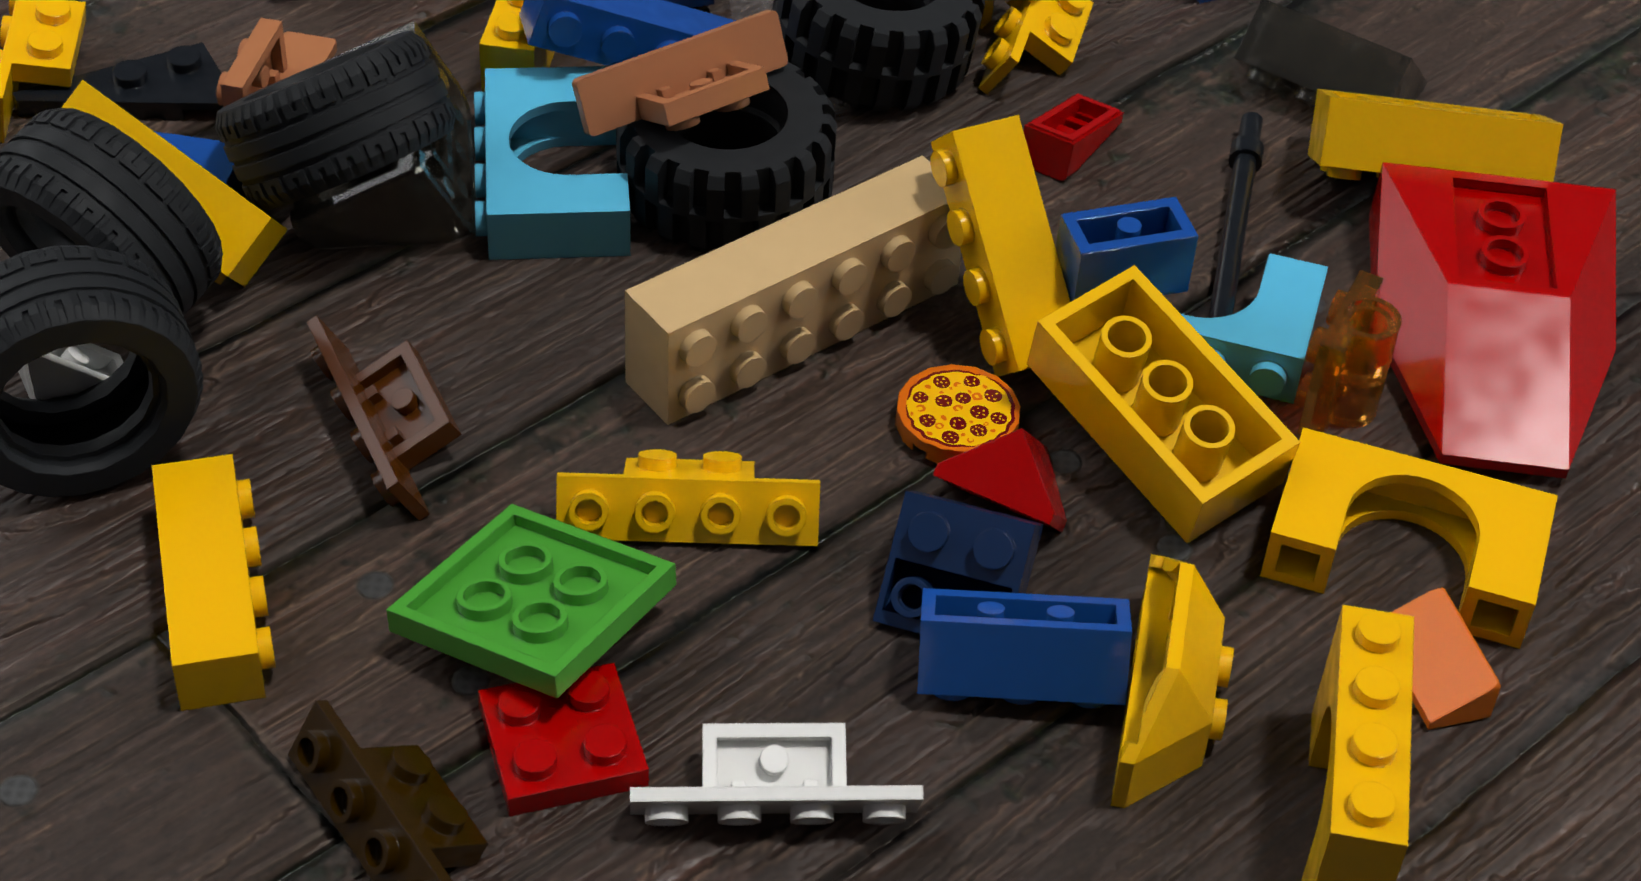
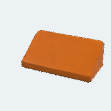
(1449, 669)

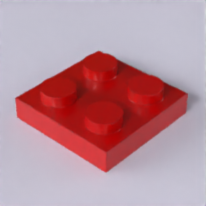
(563, 746)

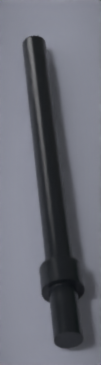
(1244, 160)

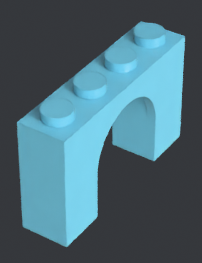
(534, 210)
(1272, 334)

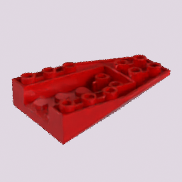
(1499, 310)

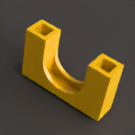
(1490, 523)
(1365, 743)

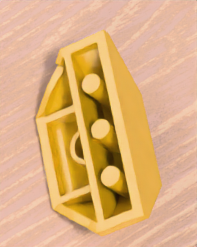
(1172, 682)

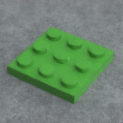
(532, 599)

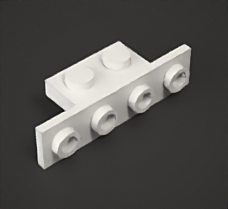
(774, 771)

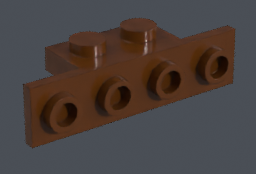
(395, 412)

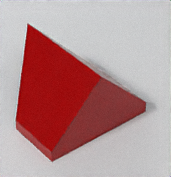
(1009, 473)

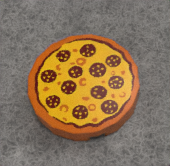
(955, 410)

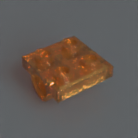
(1349, 358)

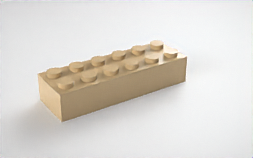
(788, 291)

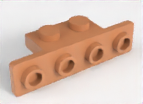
(271, 57)
(684, 78)

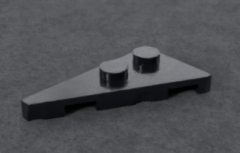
(146, 88)

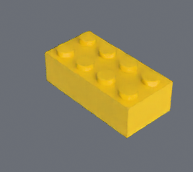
(1364, 130)
(1161, 403)

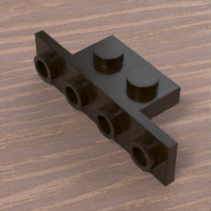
(385, 802)

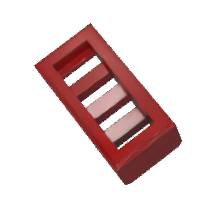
(1069, 135)

